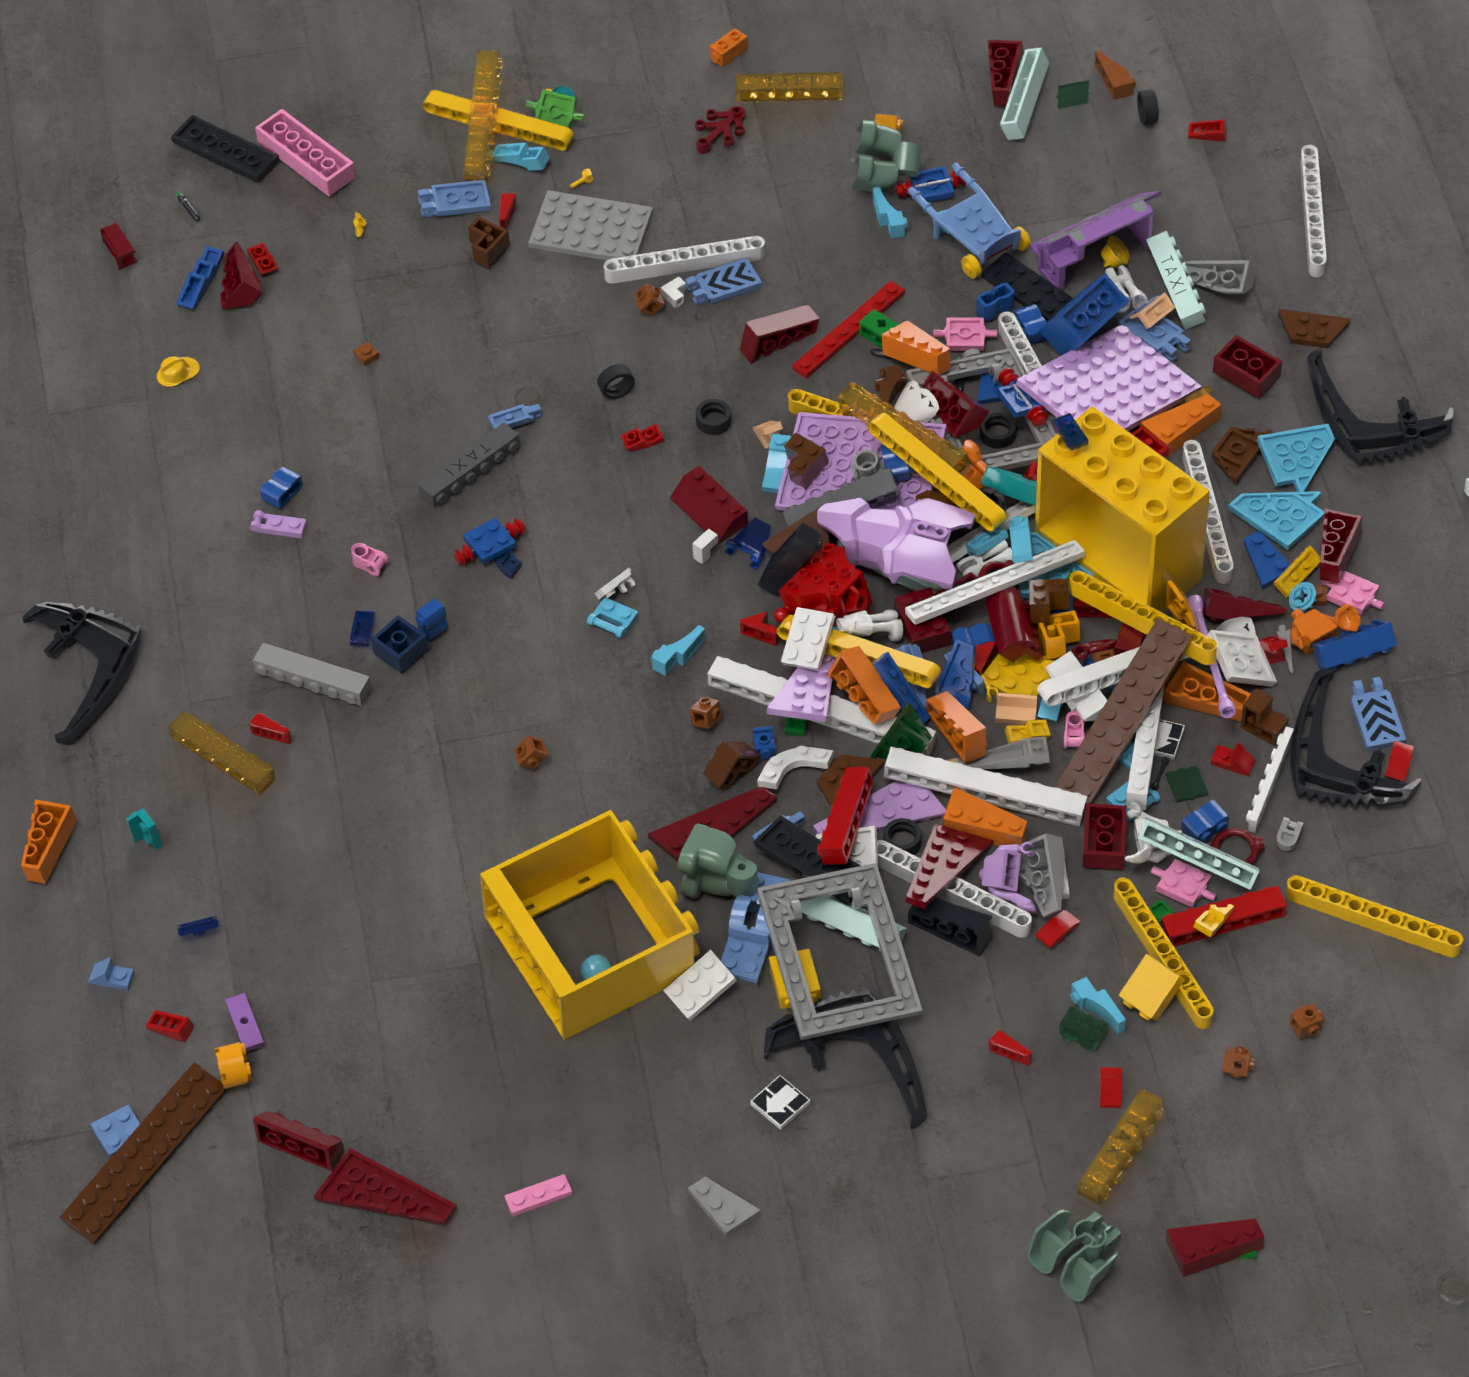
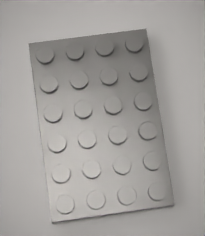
(589, 226)

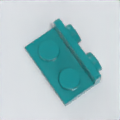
(144, 828)

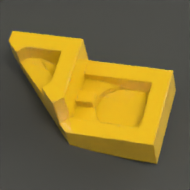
(1213, 919)

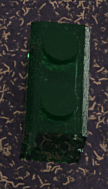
(1083, 1029)

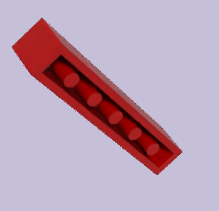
(845, 815)
(1248, 910)

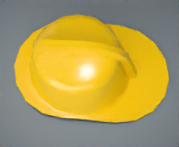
(1115, 253)
(177, 370)

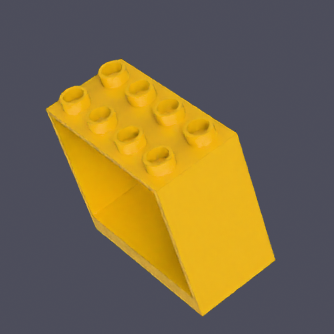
(1124, 508)
(560, 871)

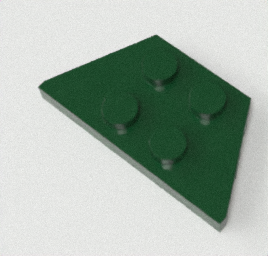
(905, 733)

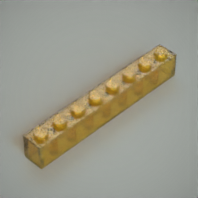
(482, 115)
(867, 406)

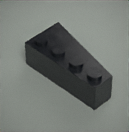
(789, 558)
(954, 924)

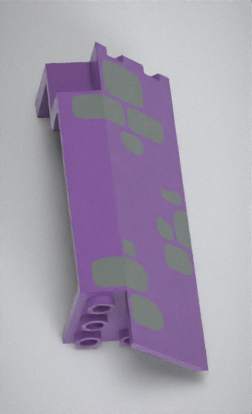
(1069, 244)

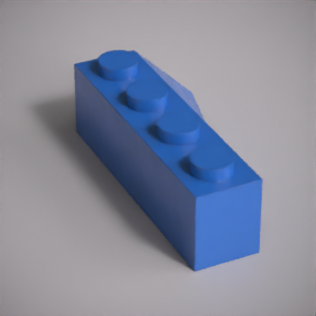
(1353, 645)

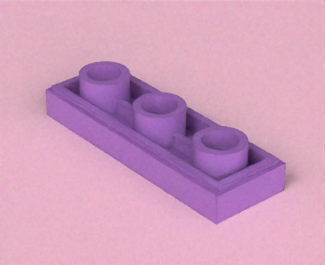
(244, 1022)

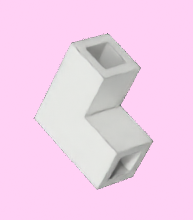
(673, 292)
(703, 544)

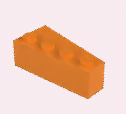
(916, 348)
(1184, 422)
(864, 685)
(1197, 691)
(958, 726)
(984, 819)
(46, 839)

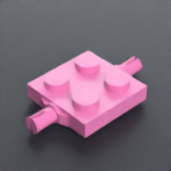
(965, 333)
(1354, 591)
(1183, 883)

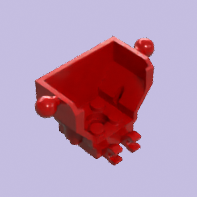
(826, 585)

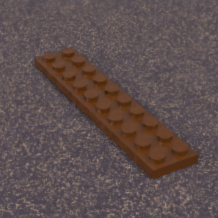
(1125, 710)
(143, 1153)

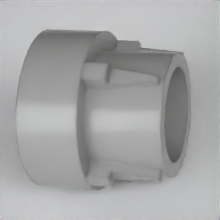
(866, 463)

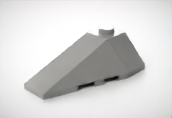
(1045, 872)

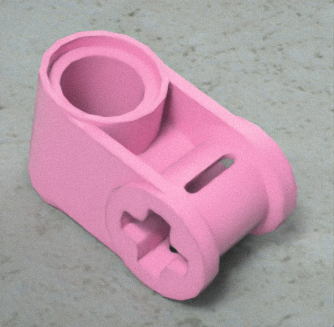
(368, 558)
(1073, 732)

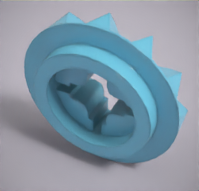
(1298, 593)

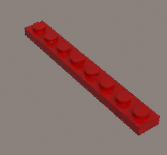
(846, 330)

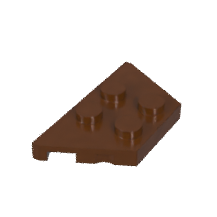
(1312, 328)
(1237, 451)
(810, 520)
(831, 778)

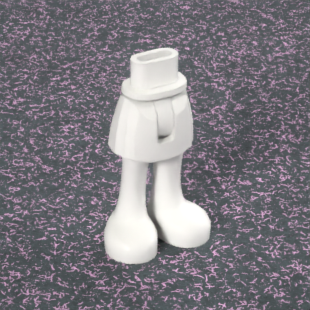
(864, 625)

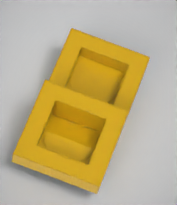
(1032, 728)

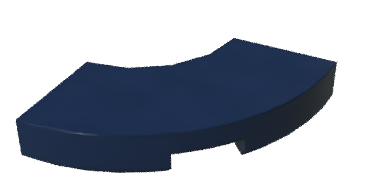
(508, 564)

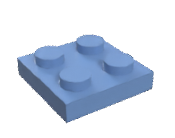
(115, 1129)

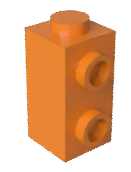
(728, 47)

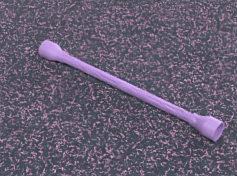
(1226, 706)

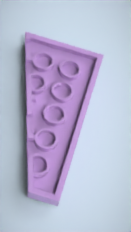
(805, 694)
(896, 802)

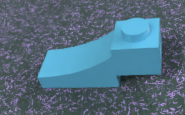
(520, 154)
(888, 215)
(775, 463)
(1021, 539)
(678, 652)
(1097, 1002)

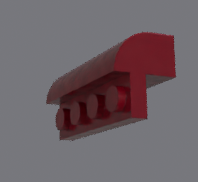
(1012, 625)

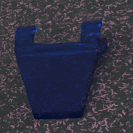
(750, 541)

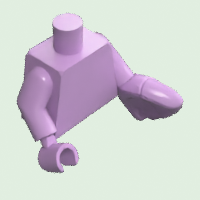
(1002, 874)

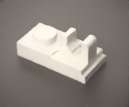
(618, 582)

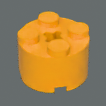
(232, 1066)

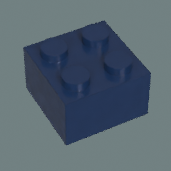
(399, 643)

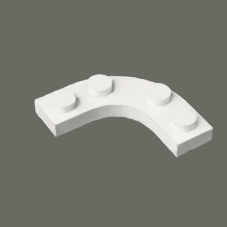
(787, 760)

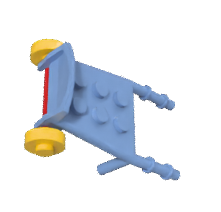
(975, 225)

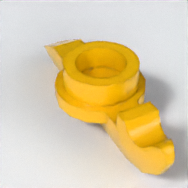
(359, 223)

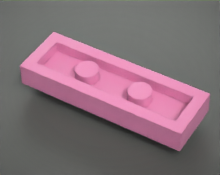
(538, 1195)

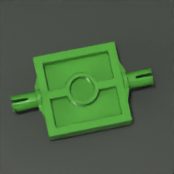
(556, 108)

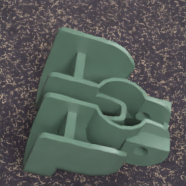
(878, 141)
(714, 865)
(1084, 1268)

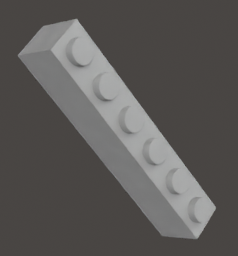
(312, 674)

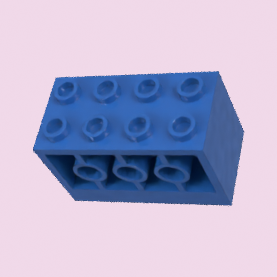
(1084, 315)

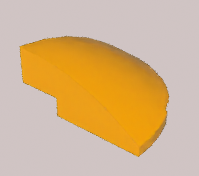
(1180, 606)

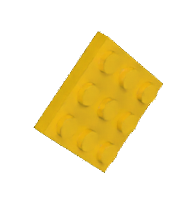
(1018, 677)

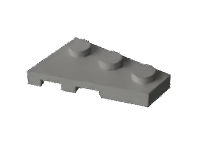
(722, 1206)

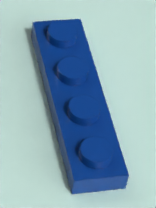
(899, 685)

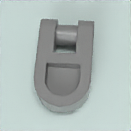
(1286, 838)

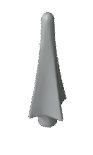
(1283, 633)

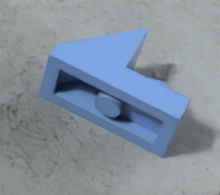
(112, 976)

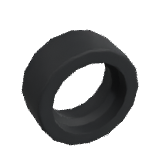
(1147, 106)
(610, 374)
(713, 405)
(995, 441)
(907, 825)

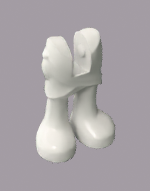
(1123, 281)
(975, 563)

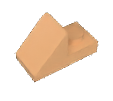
(765, 430)

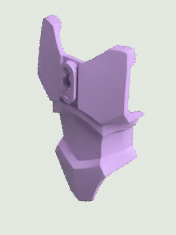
(898, 539)

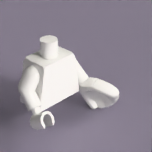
(1146, 851)

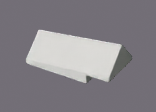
(1087, 705)

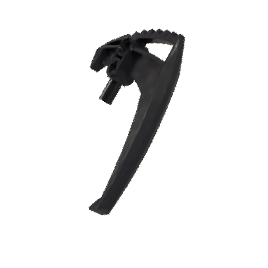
(1407, 433)
(74, 626)
(1333, 775)
(785, 1033)

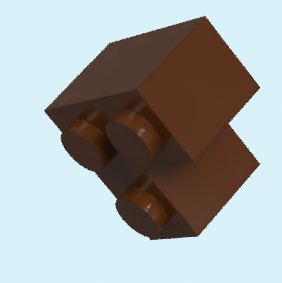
(488, 241)
(806, 458)
(1047, 596)
(1260, 718)
(729, 761)

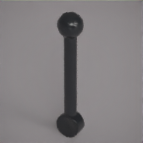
(1165, 761)

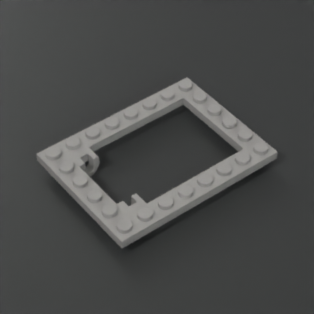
(993, 363)
(867, 890)

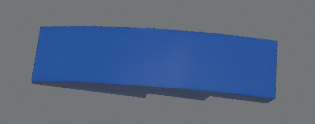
(201, 277)

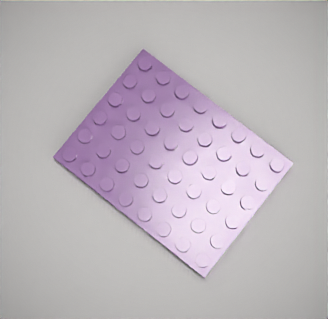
(1113, 375)
(842, 440)

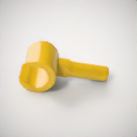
(586, 177)
(990, 690)

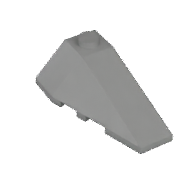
(1222, 276)

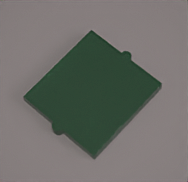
(1073, 94)
(1186, 784)

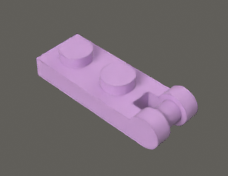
(278, 525)

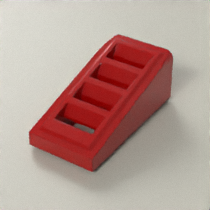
(1218, 128)
(507, 208)
(267, 728)
(180, 1032)
(1007, 1047)

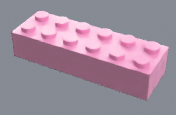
(305, 152)

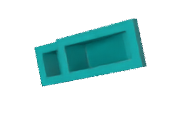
(1010, 484)

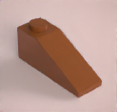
(1115, 76)

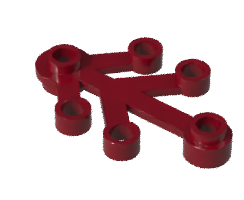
(734, 114)

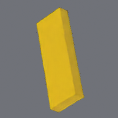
(1297, 571)

